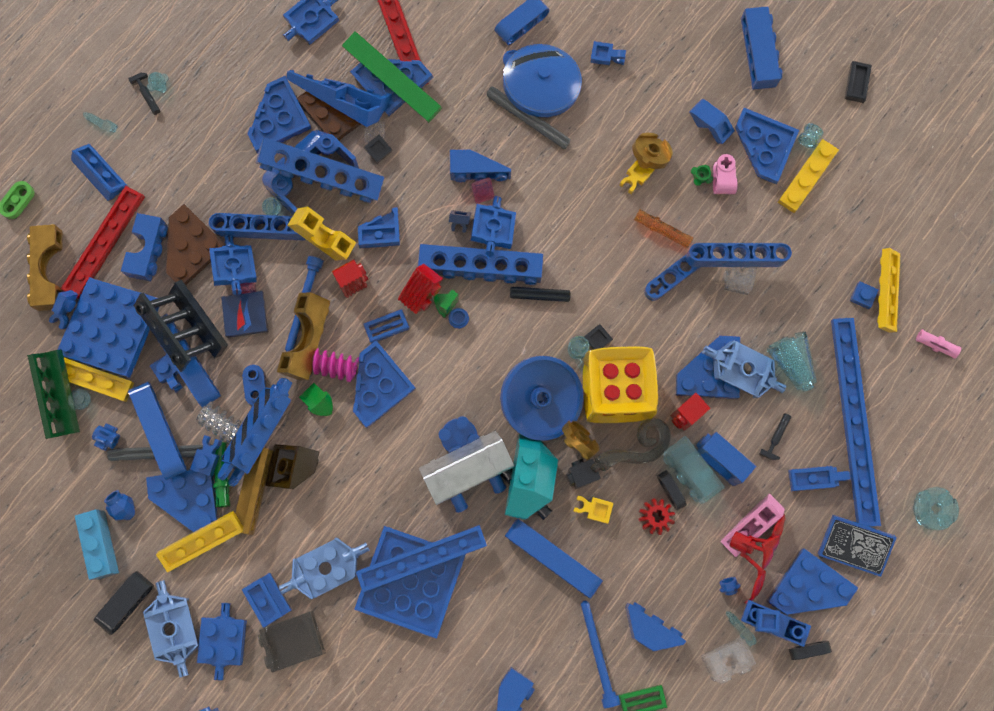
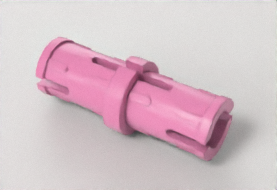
(938, 344)

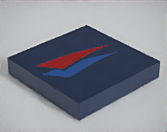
(244, 314)

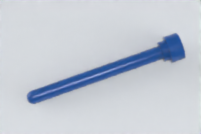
(313, 266)
(610, 698)

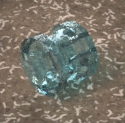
(810, 135)
(579, 343)

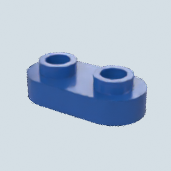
(254, 384)

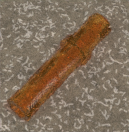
(663, 228)

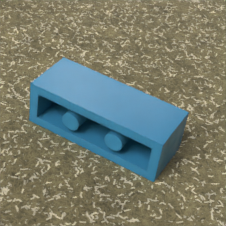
(96, 544)

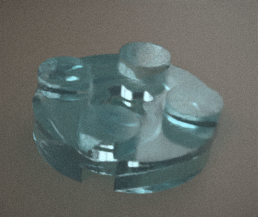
(924, 514)

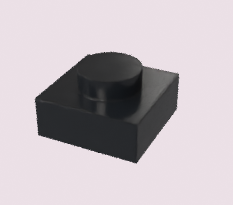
(378, 149)
(598, 337)

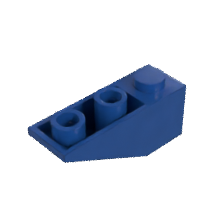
(474, 166)
(513, 690)

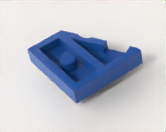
(381, 231)

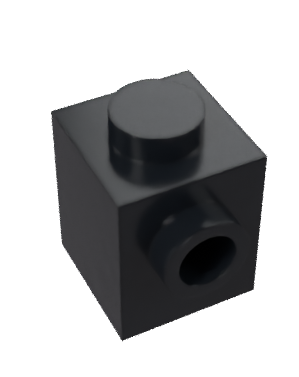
(581, 474)

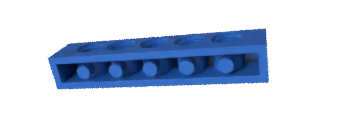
(371, 181)
(511, 259)

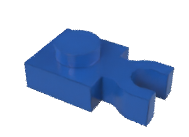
(206, 459)

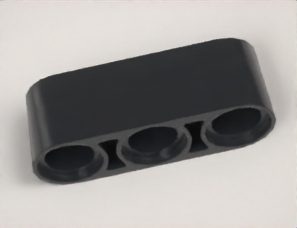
(123, 603)

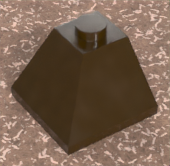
(291, 466)

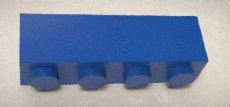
(761, 48)

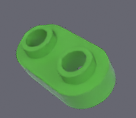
(15, 199)

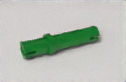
(221, 486)

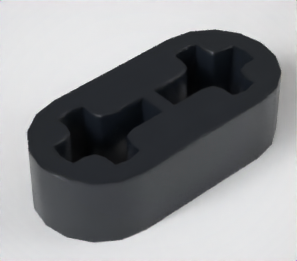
(671, 490)
(810, 650)

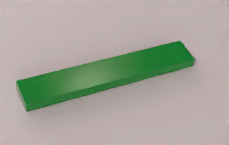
(391, 77)

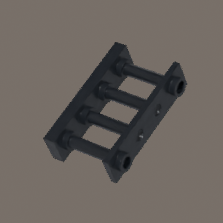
(193, 313)

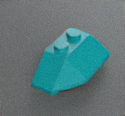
(531, 478)

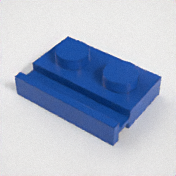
(266, 600)

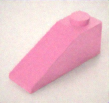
(756, 521)

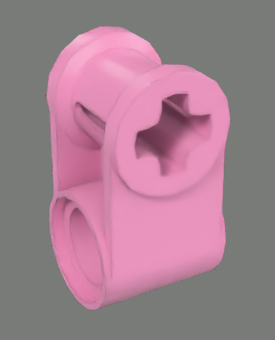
(724, 178)

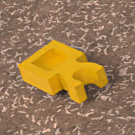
(636, 175)
(597, 509)

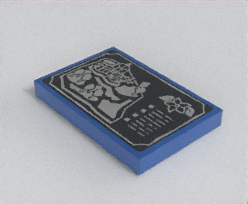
(857, 545)

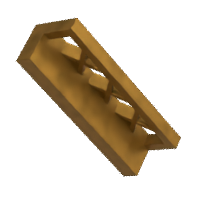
(252, 492)

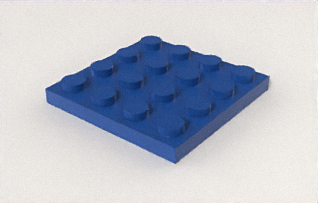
(106, 328)
(417, 599)

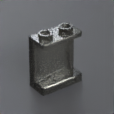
(291, 641)

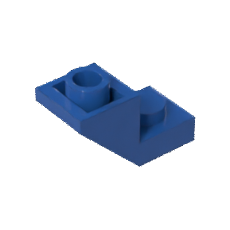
(708, 116)

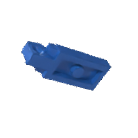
(816, 478)

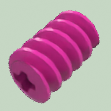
(335, 366)

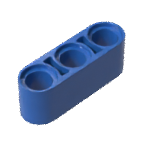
(521, 20)

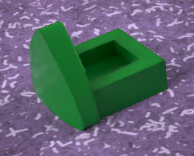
(445, 302)
(317, 401)

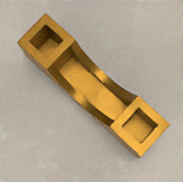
(44, 243)
(312, 314)

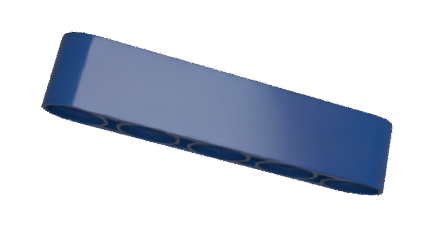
(251, 222)
(747, 251)
(195, 375)
(157, 430)
(553, 558)

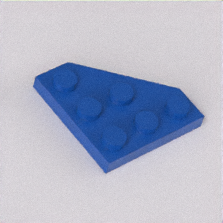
(413, 70)
(278, 115)
(765, 143)
(700, 379)
(378, 385)
(185, 497)
(811, 587)

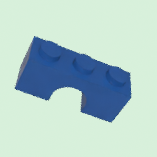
(143, 264)

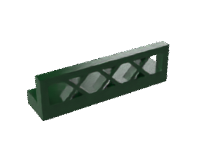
(57, 393)

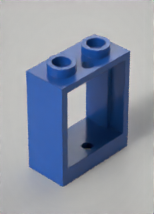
(725, 458)

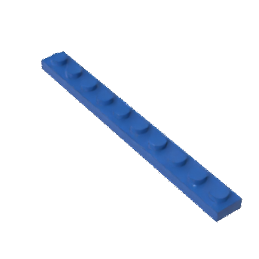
(855, 422)

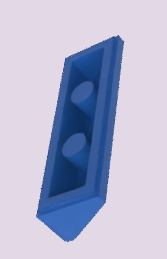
(98, 171)

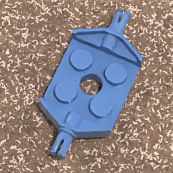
(729, 365)
(307, 574)
(183, 641)

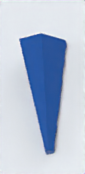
(354, 102)

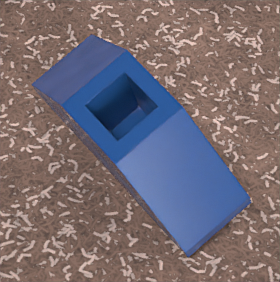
(790, 628)
(650, 630)

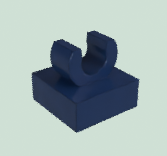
(461, 218)

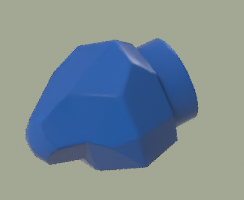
(119, 506)

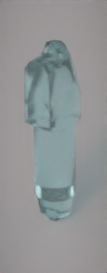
(103, 124)
(742, 629)

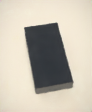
(858, 82)

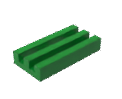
(662, 705)

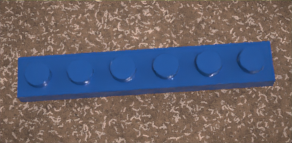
(421, 558)

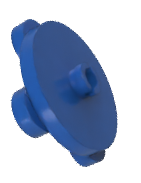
(457, 433)

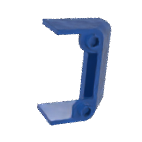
(315, 143)

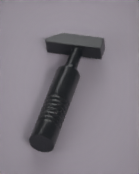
(145, 92)
(776, 438)

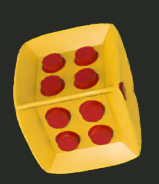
(620, 384)

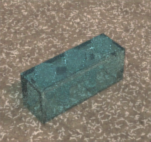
(692, 470)

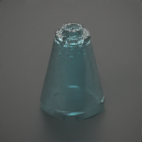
(795, 360)

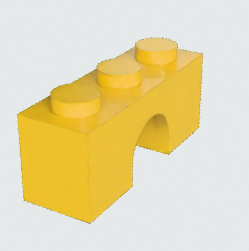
(310, 226)

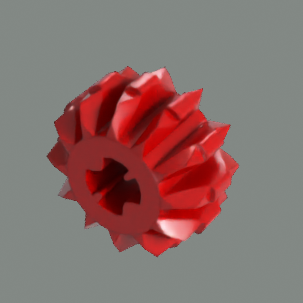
(650, 520)

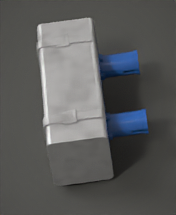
(467, 468)

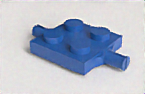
(310, 19)
(493, 226)
(232, 265)
(221, 641)

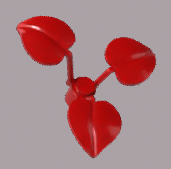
(747, 545)

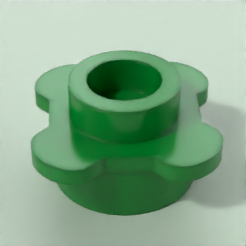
(703, 169)

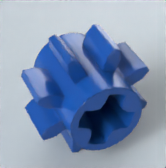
(105, 436)

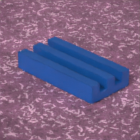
(405, 327)

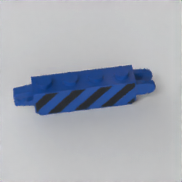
(255, 431)

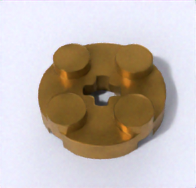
(643, 148)
(578, 437)

